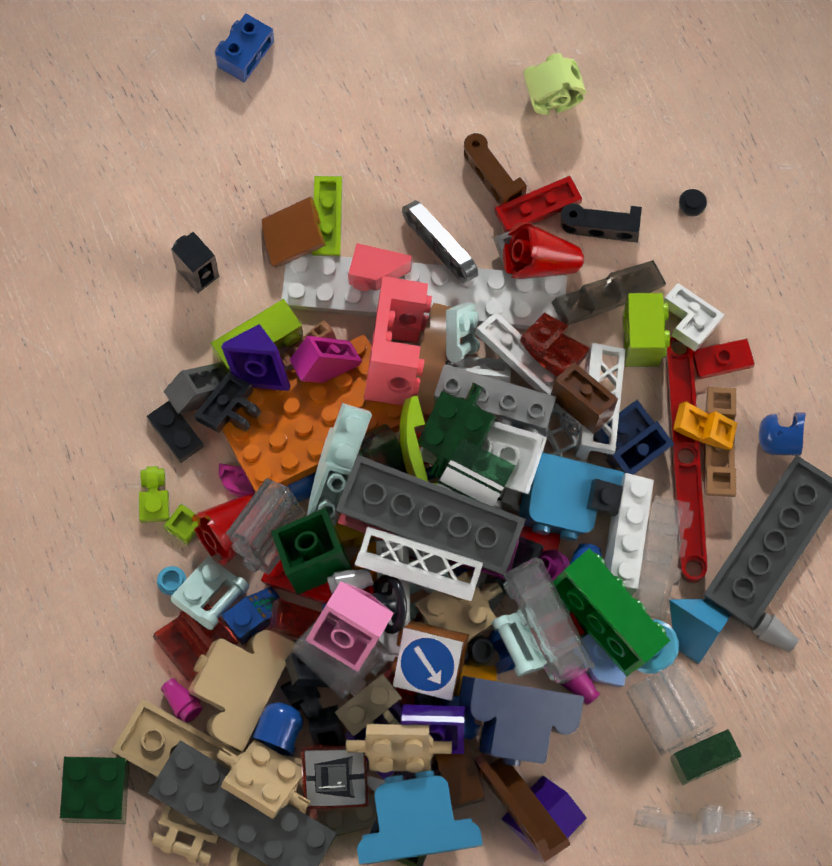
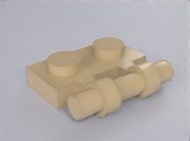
(179, 823)

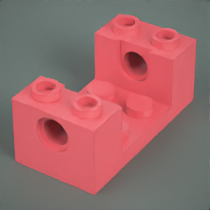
(394, 364)

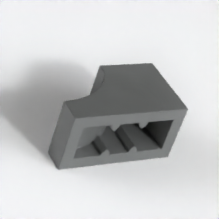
(194, 386)

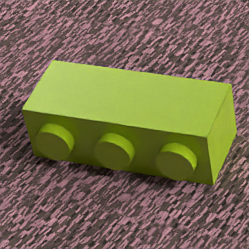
(277, 322)

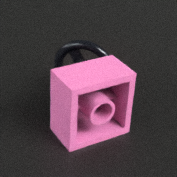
(357, 619)

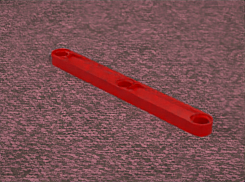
(686, 476)

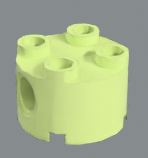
(554, 84)

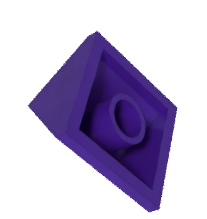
(256, 360)
(444, 722)
(558, 805)

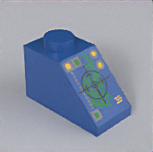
(251, 614)

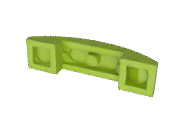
(412, 417)

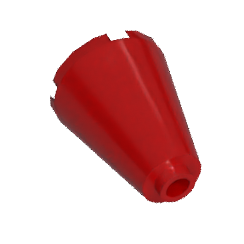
(539, 254)
(214, 524)

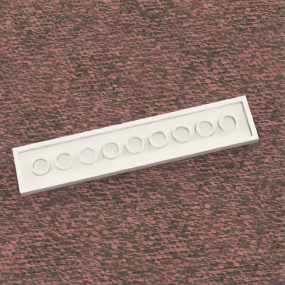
(324, 286)

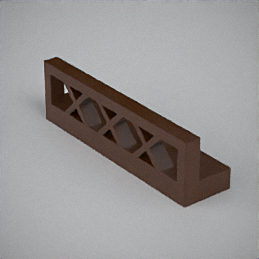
(523, 807)

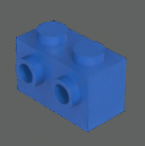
(244, 47)

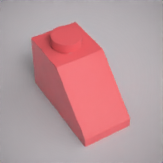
(372, 263)

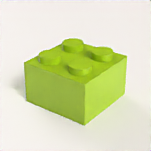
(645, 329)

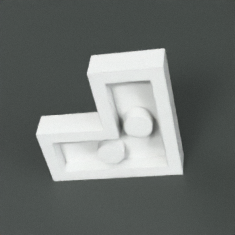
(697, 316)

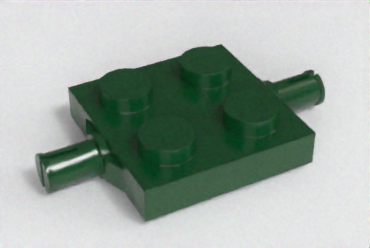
(452, 420)

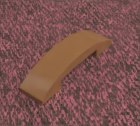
(434, 355)
(719, 462)

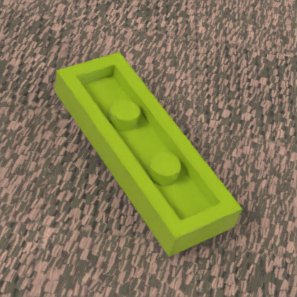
(329, 208)

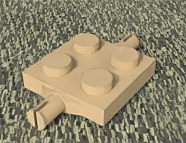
(460, 614)
(398, 747)
(263, 779)

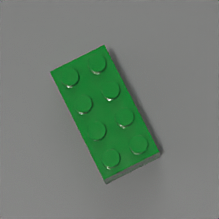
(610, 612)

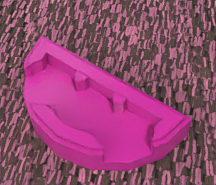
(234, 480)

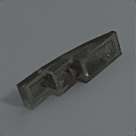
(608, 293)

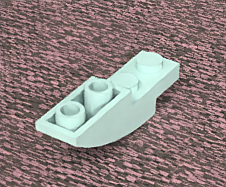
(338, 459)

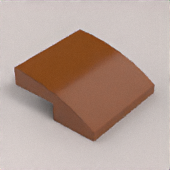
(292, 232)

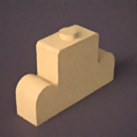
(239, 684)

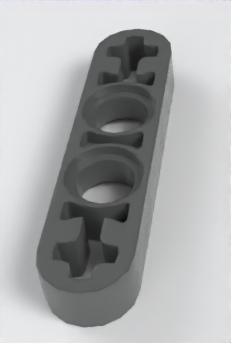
(440, 241)

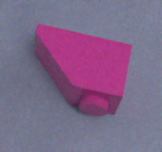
(323, 359)

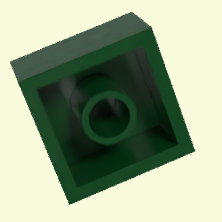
(310, 550)
(94, 790)

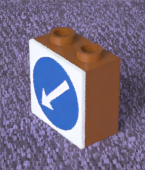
(429, 660)

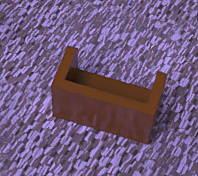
(584, 398)
(461, 776)

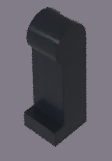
(601, 223)

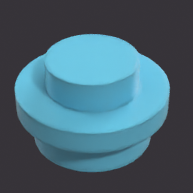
(170, 579)

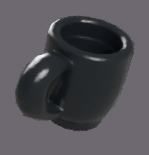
(479, 651)

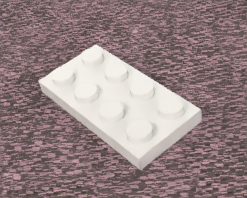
(515, 446)

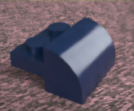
(637, 440)

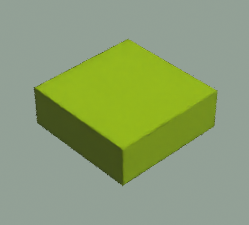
(181, 524)

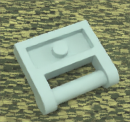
(461, 324)
(201, 588)
(518, 643)

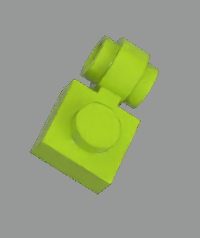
(153, 503)

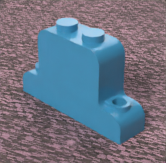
(561, 496)
(416, 821)

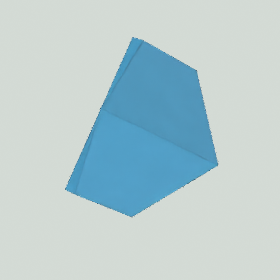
(696, 625)

